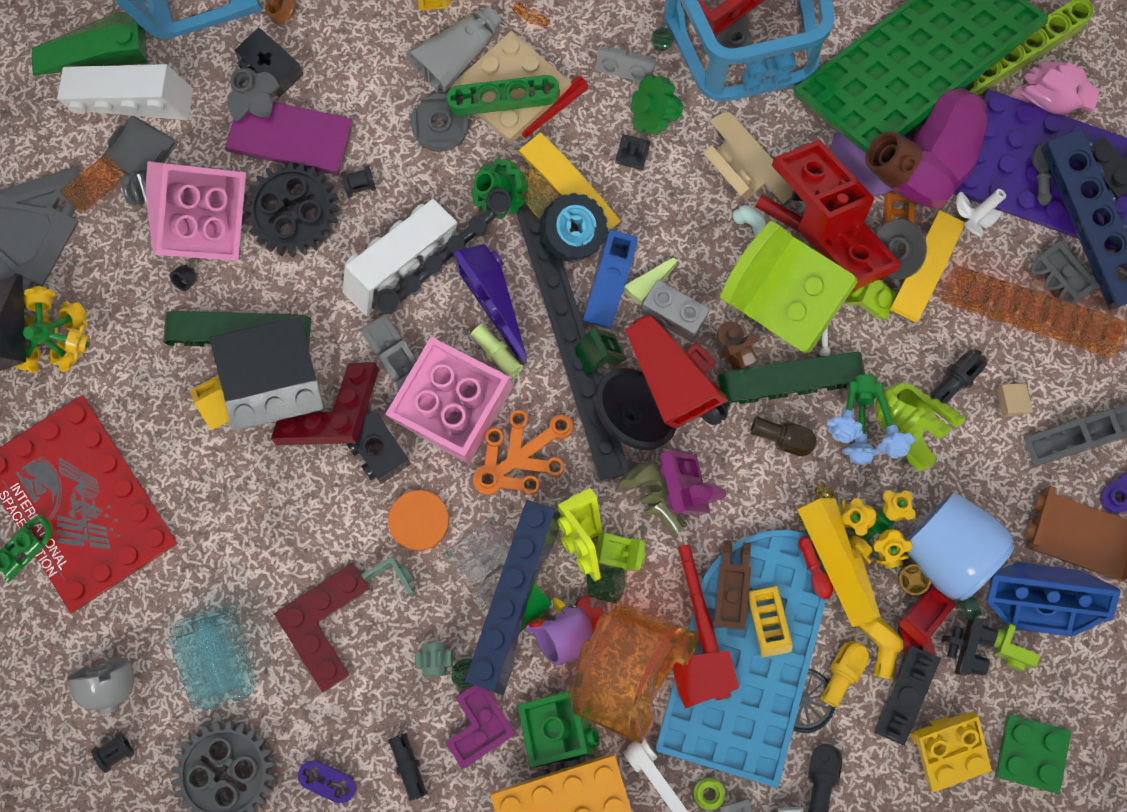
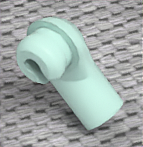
(751, 216)

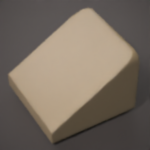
(1014, 399)

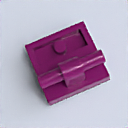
(685, 484)

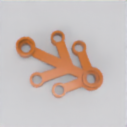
(519, 457)

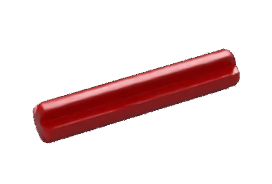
(578, 86)

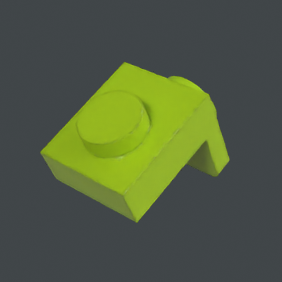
(873, 298)
(620, 552)
(1016, 657)

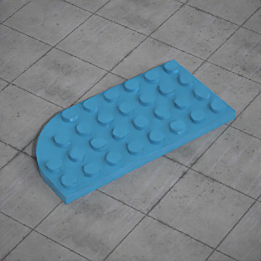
(755, 725)

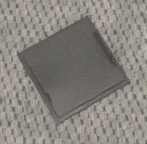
(138, 143)

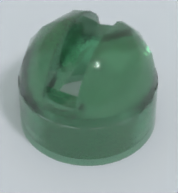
(661, 40)
(971, 606)

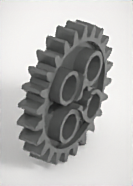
(240, 748)

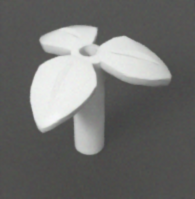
(983, 215)

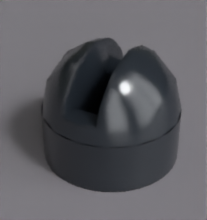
(183, 273)

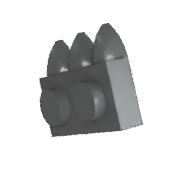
(1064, 273)

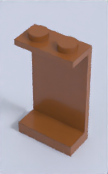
(1078, 535)

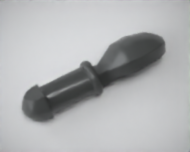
(1043, 177)

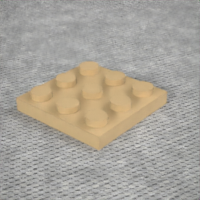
(511, 60)

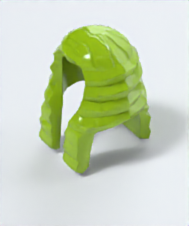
(913, 414)

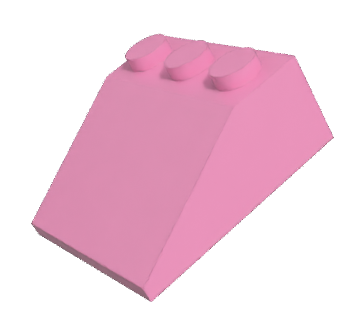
(194, 210)
(450, 399)

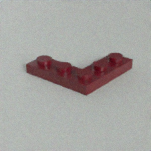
(341, 424)
(301, 624)

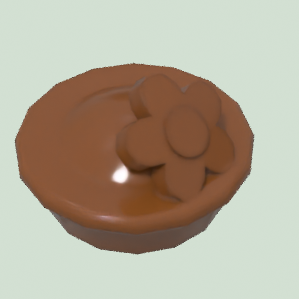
(280, 10)

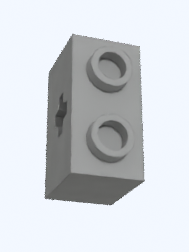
(675, 310)

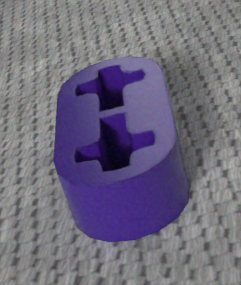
(324, 789)

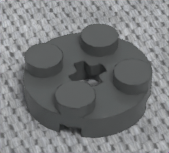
(438, 138)

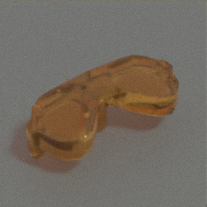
(531, 18)

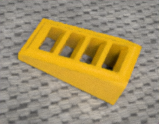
(775, 647)

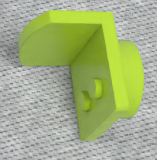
(788, 287)

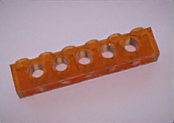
(1034, 311)

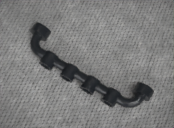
(389, 301)

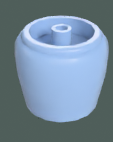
(960, 546)

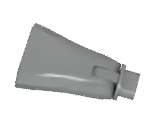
(451, 51)

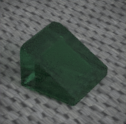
(609, 586)

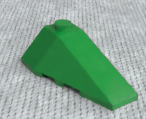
(105, 42)

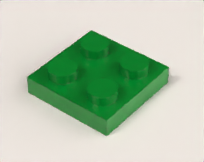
(1033, 754)

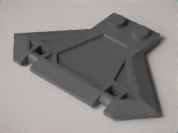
(33, 228)

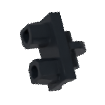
(975, 634)

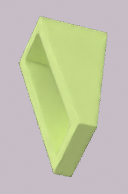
(641, 286)

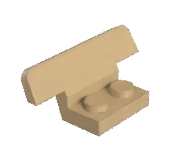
(744, 160)

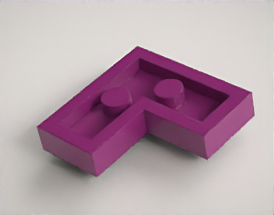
(487, 729)

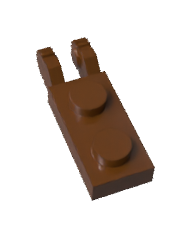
(732, 589)

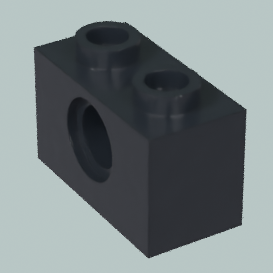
(392, 457)

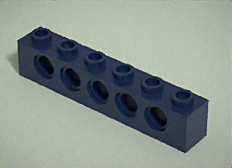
(1081, 209)

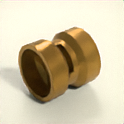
(913, 580)

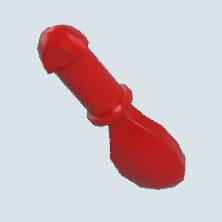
(820, 581)

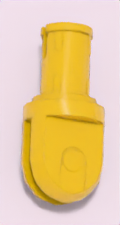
(846, 670)

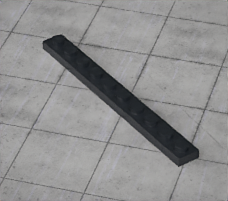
(568, 332)

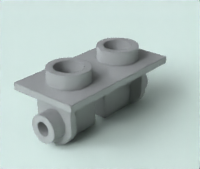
(617, 63)

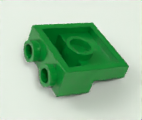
(555, 732)

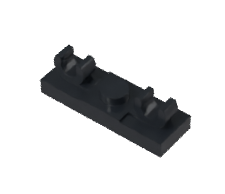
(907, 695)

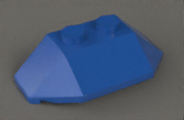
(1051, 599)

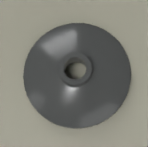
(894, 236)

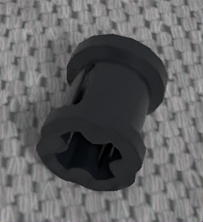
(358, 181)
(105, 761)

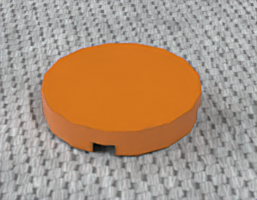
(418, 520)

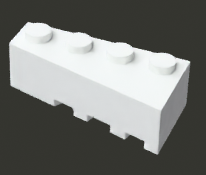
(126, 91)
(396, 254)

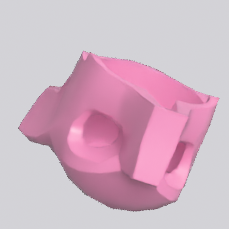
(1058, 88)

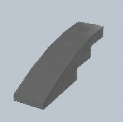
(389, 348)
(1077, 436)

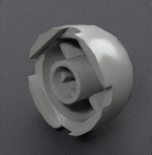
(103, 685)

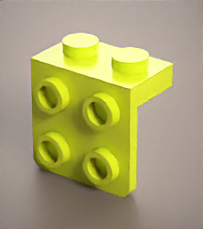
(579, 524)

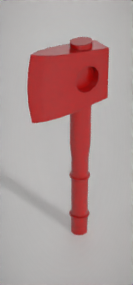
(710, 673)

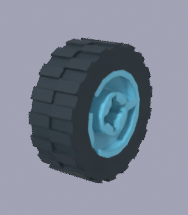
(557, 222)

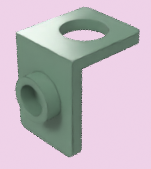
(401, 571)

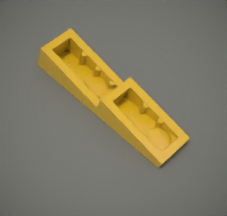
(844, 570)

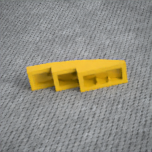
(561, 173)
(918, 288)

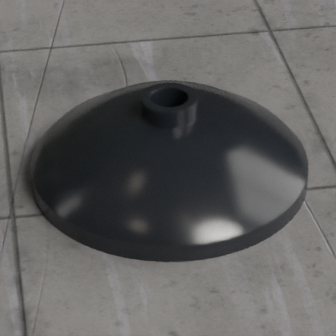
(630, 411)

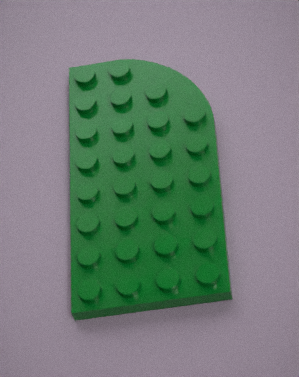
(911, 59)

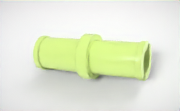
(496, 351)

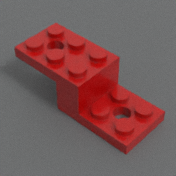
(835, 212)

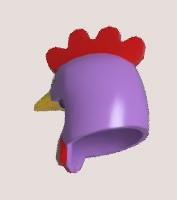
(564, 636)

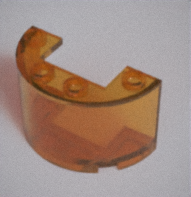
(626, 668)

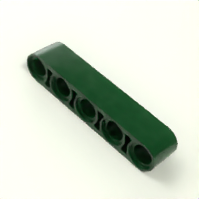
(196, 327)
(790, 377)

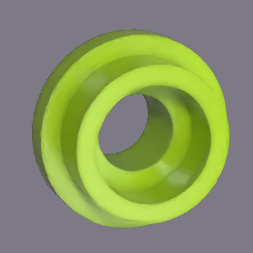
(719, 790)

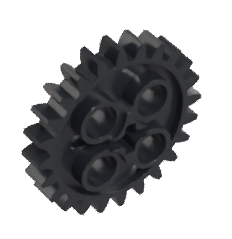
(279, 187)

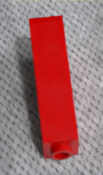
(673, 376)

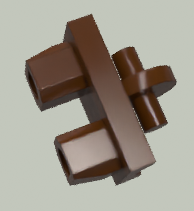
(737, 348)

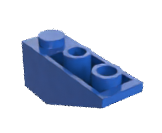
(609, 278)

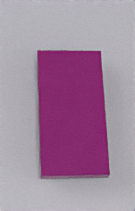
(293, 136)

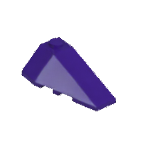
(485, 279)

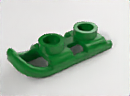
(23, 541)

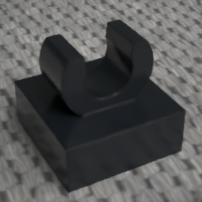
(632, 152)

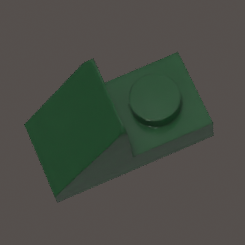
(598, 349)

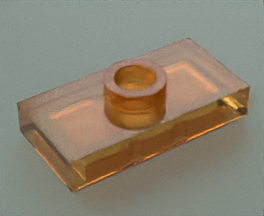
(92, 184)

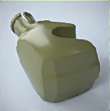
(651, 477)

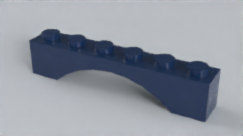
(500, 633)

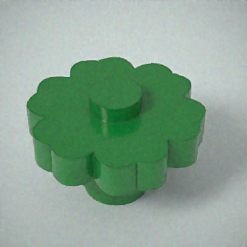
(655, 105)
(501, 175)

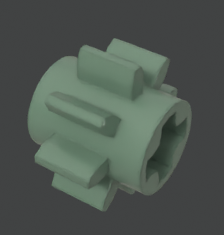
(433, 659)

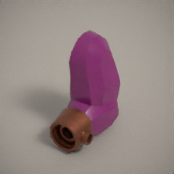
(939, 155)

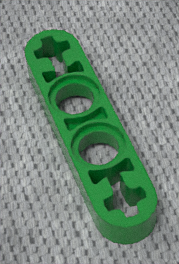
(503, 100)

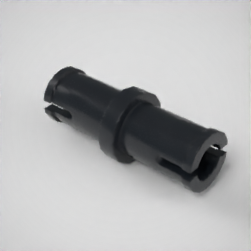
(407, 767)

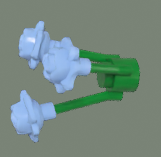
(844, 428)

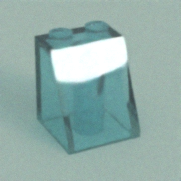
(213, 657)

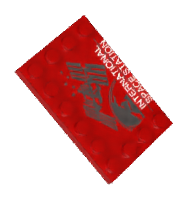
(91, 498)

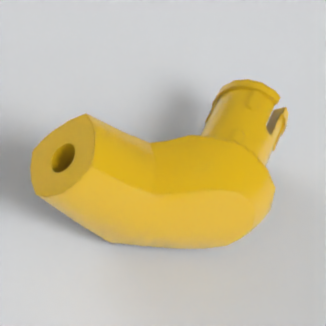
(889, 645)

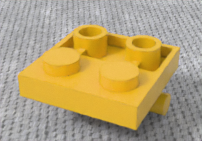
(952, 750)

